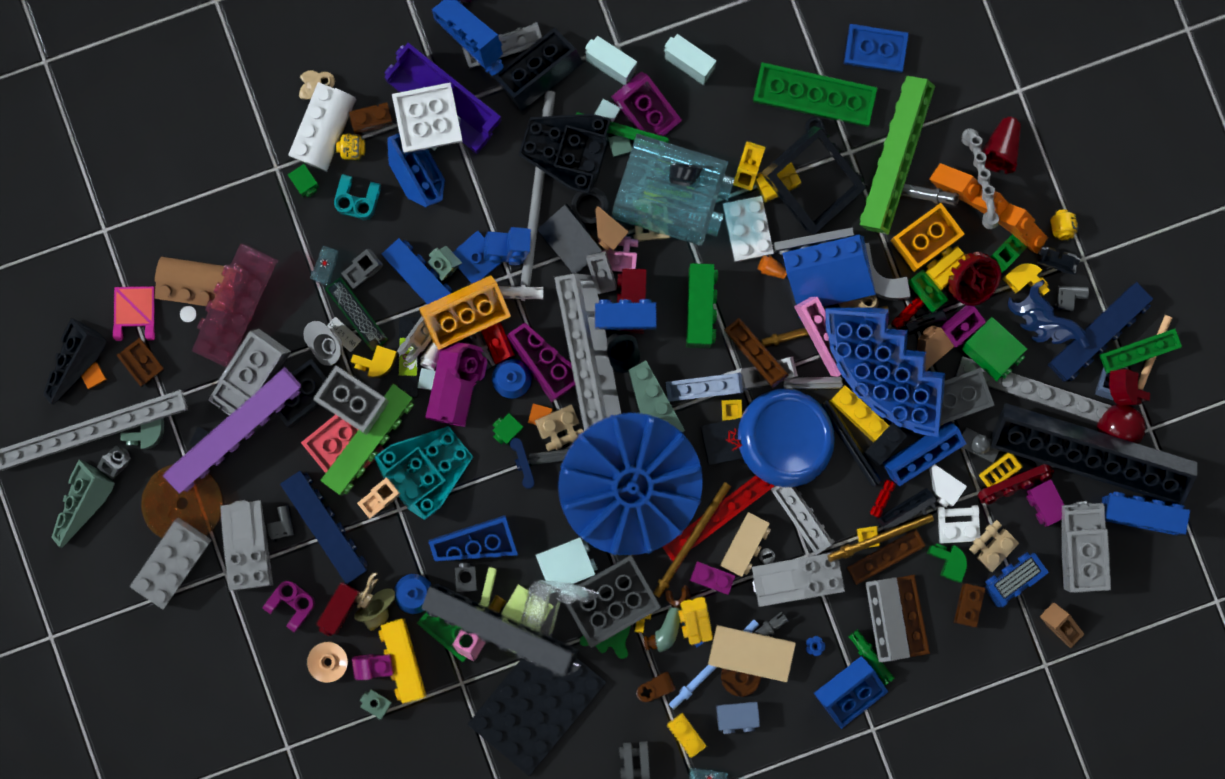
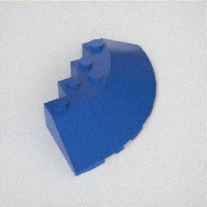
(883, 370)

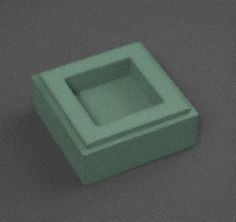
(619, 145)

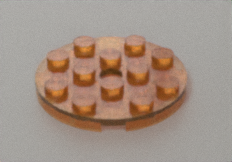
(161, 507)

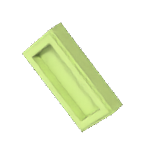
(488, 587)

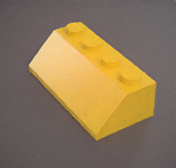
(403, 661)

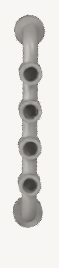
(971, 139)

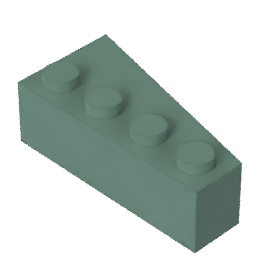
(650, 396)

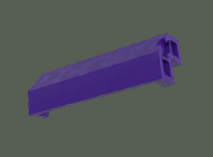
(417, 71)

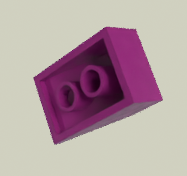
(646, 106)

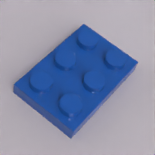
(876, 48)

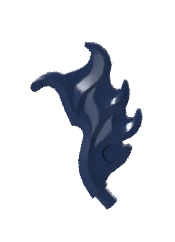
(1042, 320)

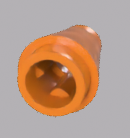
(772, 267)

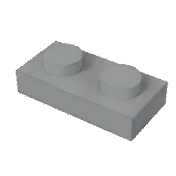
(601, 272)

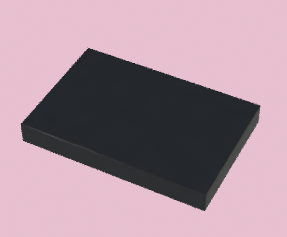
(570, 238)

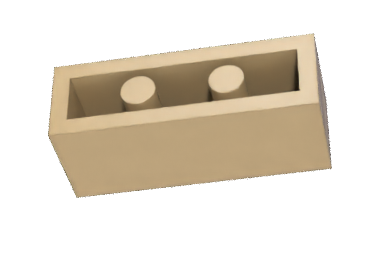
(745, 545)

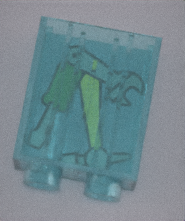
(667, 208)

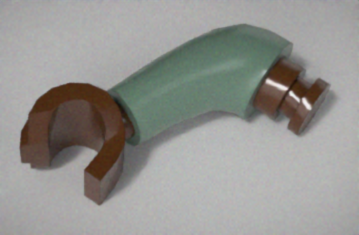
(668, 632)

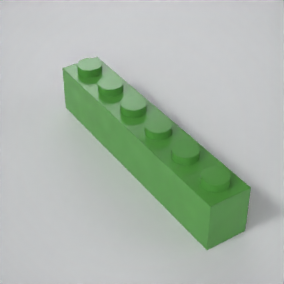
(363, 447)

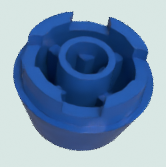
(511, 378)
(411, 593)

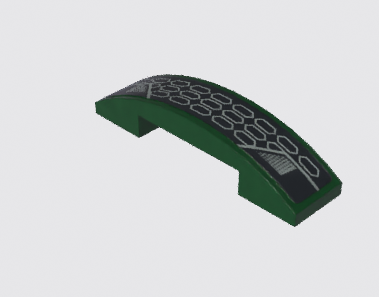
(356, 314)

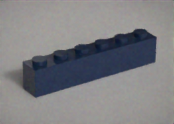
(1100, 331)
(323, 526)

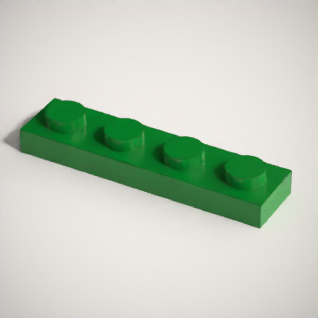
(1140, 351)

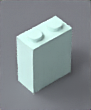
(689, 58)
(610, 60)
(567, 562)

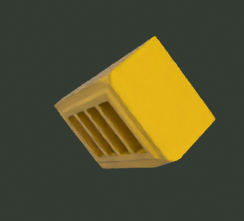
(996, 464)

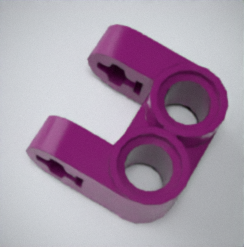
(298, 593)

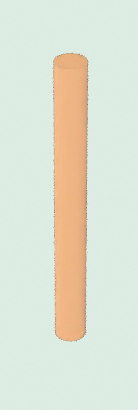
(1149, 362)

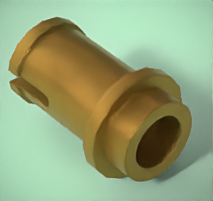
(497, 603)

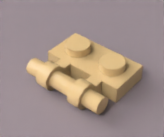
(556, 422)
(997, 549)

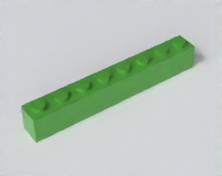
(897, 155)

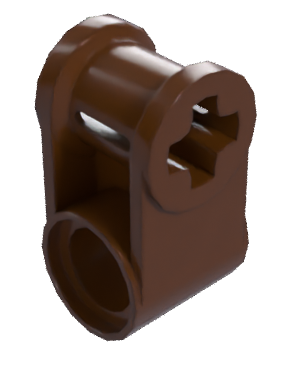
(659, 687)

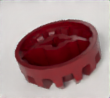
(980, 280)

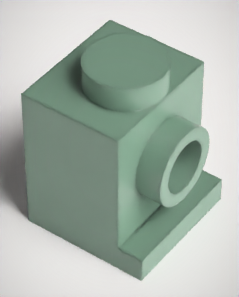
(444, 262)
(383, 703)

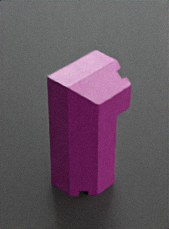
(454, 382)

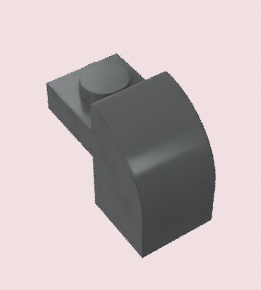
(362, 268)

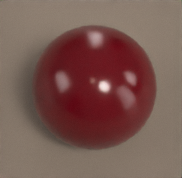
(1123, 423)

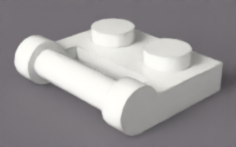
(958, 531)

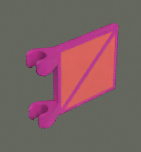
(134, 308)

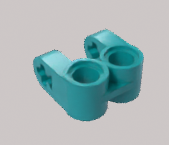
(355, 202)

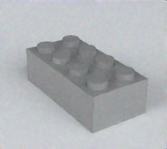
(170, 563)

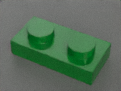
(927, 291)

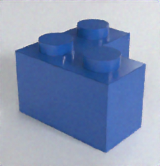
(507, 247)

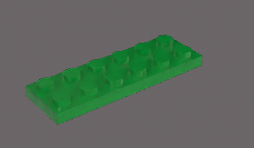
(815, 94)

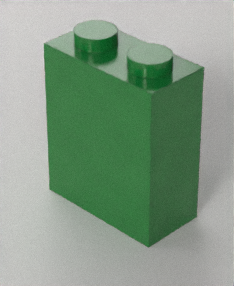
(995, 349)

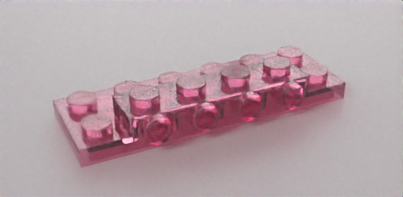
(233, 304)

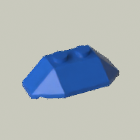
(416, 173)

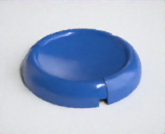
(786, 437)

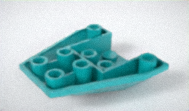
(425, 469)

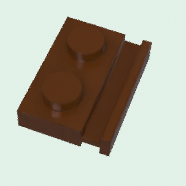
(140, 362)

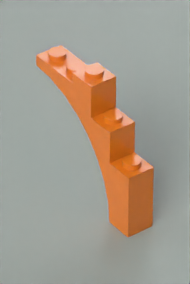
(1011, 217)

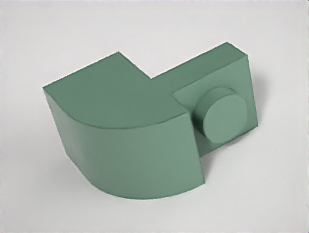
(149, 437)

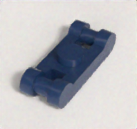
(522, 463)

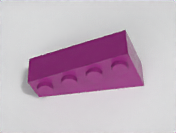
(544, 362)

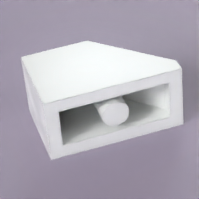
(945, 486)

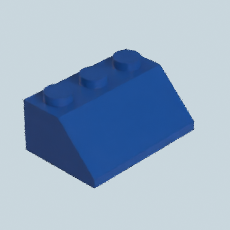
(851, 692)

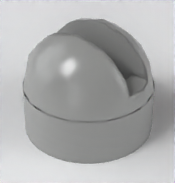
(769, 560)

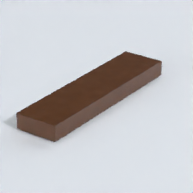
(756, 352)
(886, 556)
(913, 616)

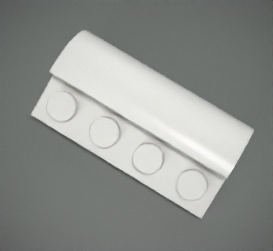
(322, 126)

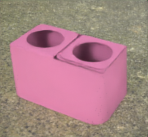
(473, 650)

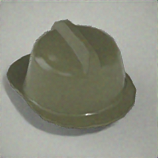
(377, 611)

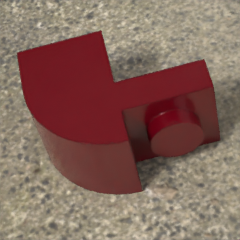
(1125, 389)

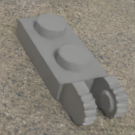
(418, 338)

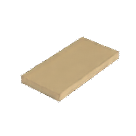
(751, 653)

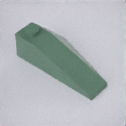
(87, 493)

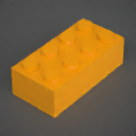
(464, 312)

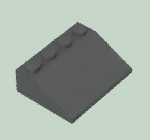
(620, 603)

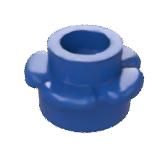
(495, 67)
(820, 646)

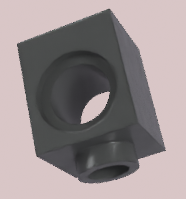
(466, 587)

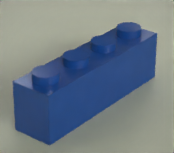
(414, 272)
(924, 454)

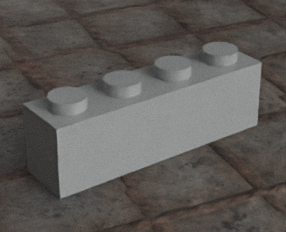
(887, 619)

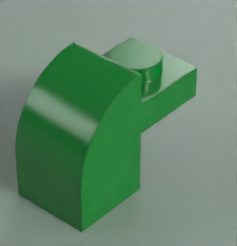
(1008, 252)
(955, 561)

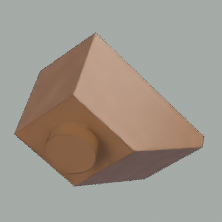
(608, 230)
(935, 344)
(1062, 625)

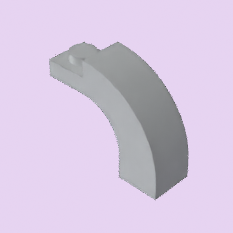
(888, 288)
(753, 379)

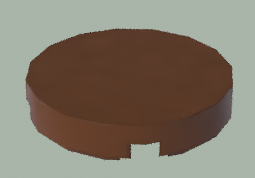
(739, 683)

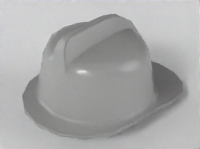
(323, 342)

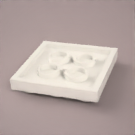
(427, 117)

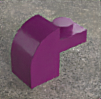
(372, 666)

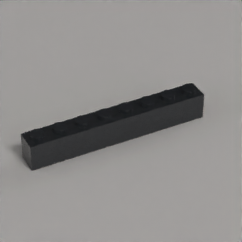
(500, 630)

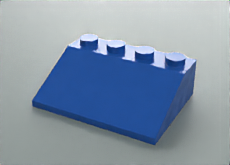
(830, 271)

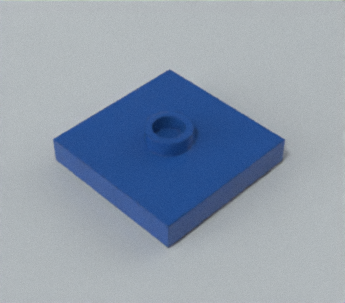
(472, 258)

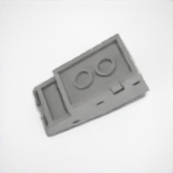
(250, 369)
(246, 545)
(1085, 547)
(796, 579)

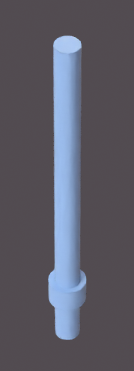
(686, 692)

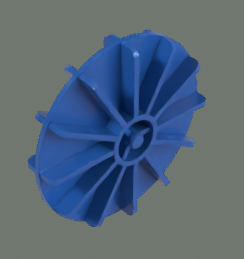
(630, 484)

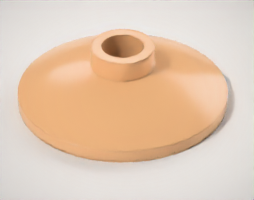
(317, 666)

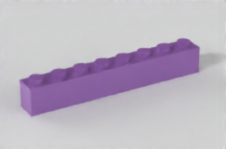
(232, 430)

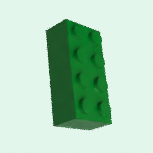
(700, 305)

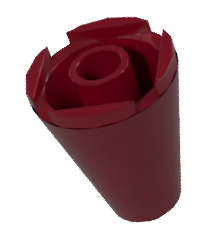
(1003, 146)

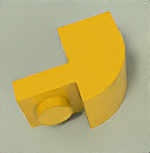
(749, 165)
(1025, 274)
(380, 364)

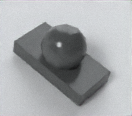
(979, 445)

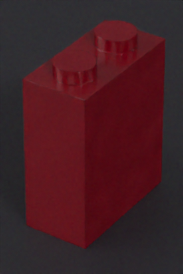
(338, 609)

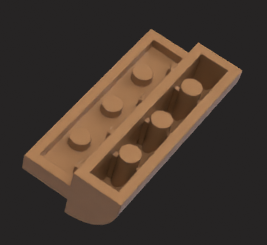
(186, 281)

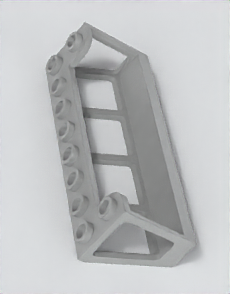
(587, 349)

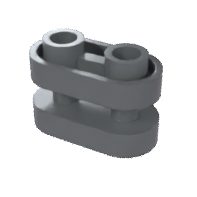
(626, 753)

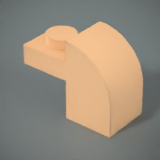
(379, 498)

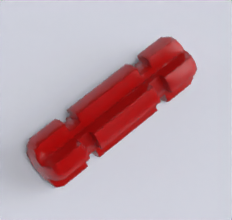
(907, 313)
(882, 498)

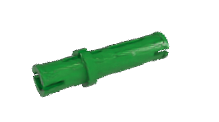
(871, 657)

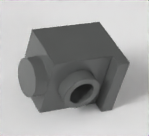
(114, 462)

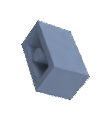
(737, 716)

